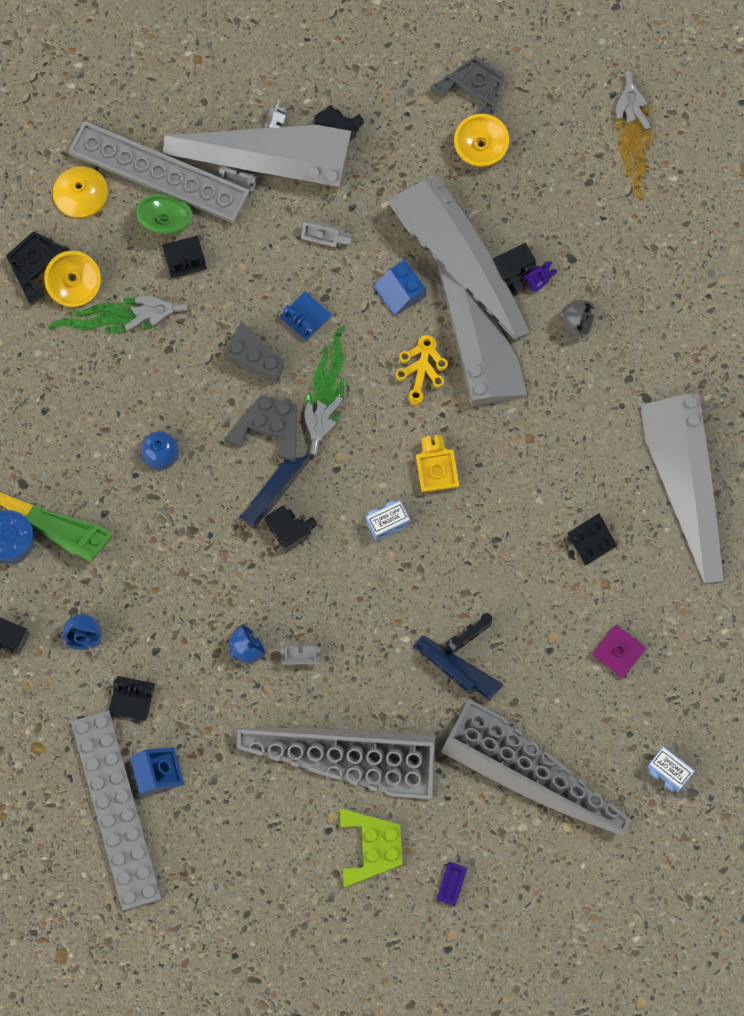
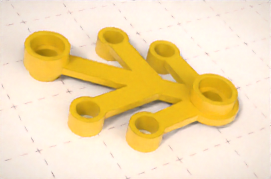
(422, 365)

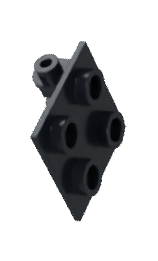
(184, 256)
(591, 539)
(131, 698)

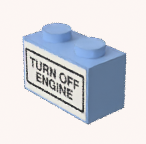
(387, 520)
(670, 770)

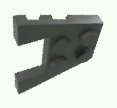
(476, 79)
(271, 418)

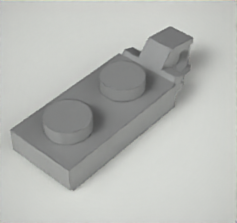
(325, 234)

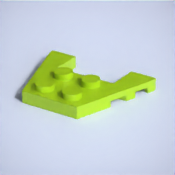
(380, 846)

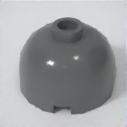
(578, 317)

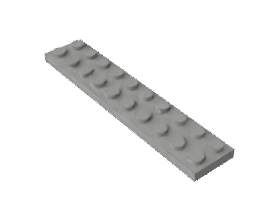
(159, 172)
(116, 811)

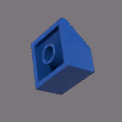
(400, 288)
(156, 770)

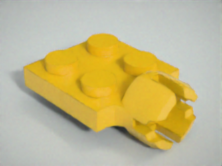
(436, 466)

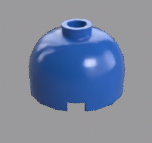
(159, 450)
(82, 631)
(245, 645)

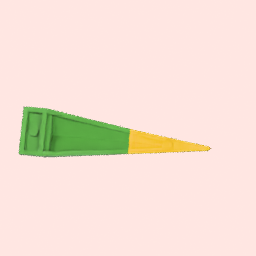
(70, 533)

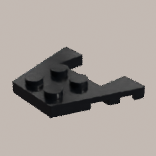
(30, 260)

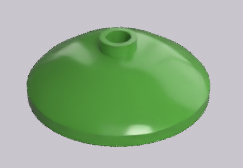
(163, 214)

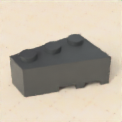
(253, 354)

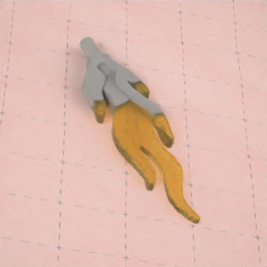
(631, 139)

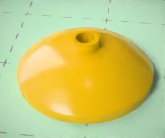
(485, 130)
(83, 201)
(74, 292)

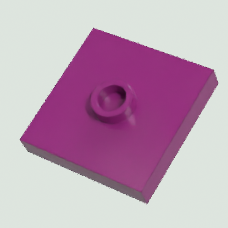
(619, 651)

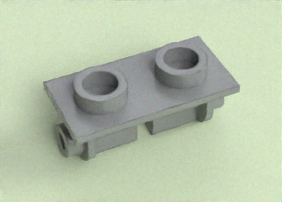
(275, 115)
(239, 177)
(291, 655)

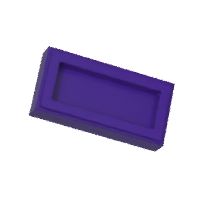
(451, 884)

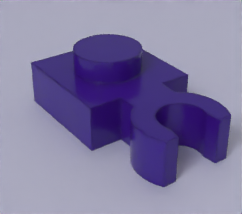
(539, 276)

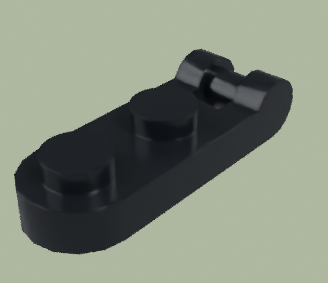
(469, 633)

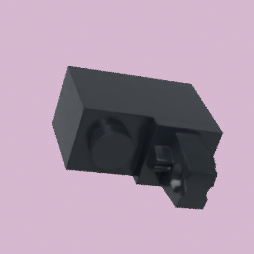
(333, 118)
(514, 264)
(287, 530)
(12, 636)

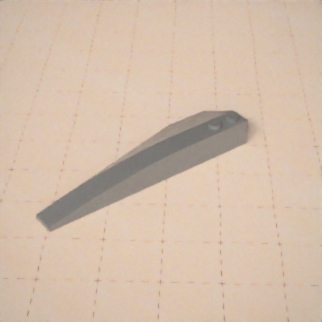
(293, 152)
(442, 226)
(484, 352)
(680, 452)
(502, 754)
(374, 759)

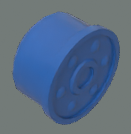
(15, 536)

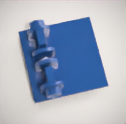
(305, 315)

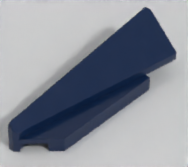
(273, 490)
(458, 670)

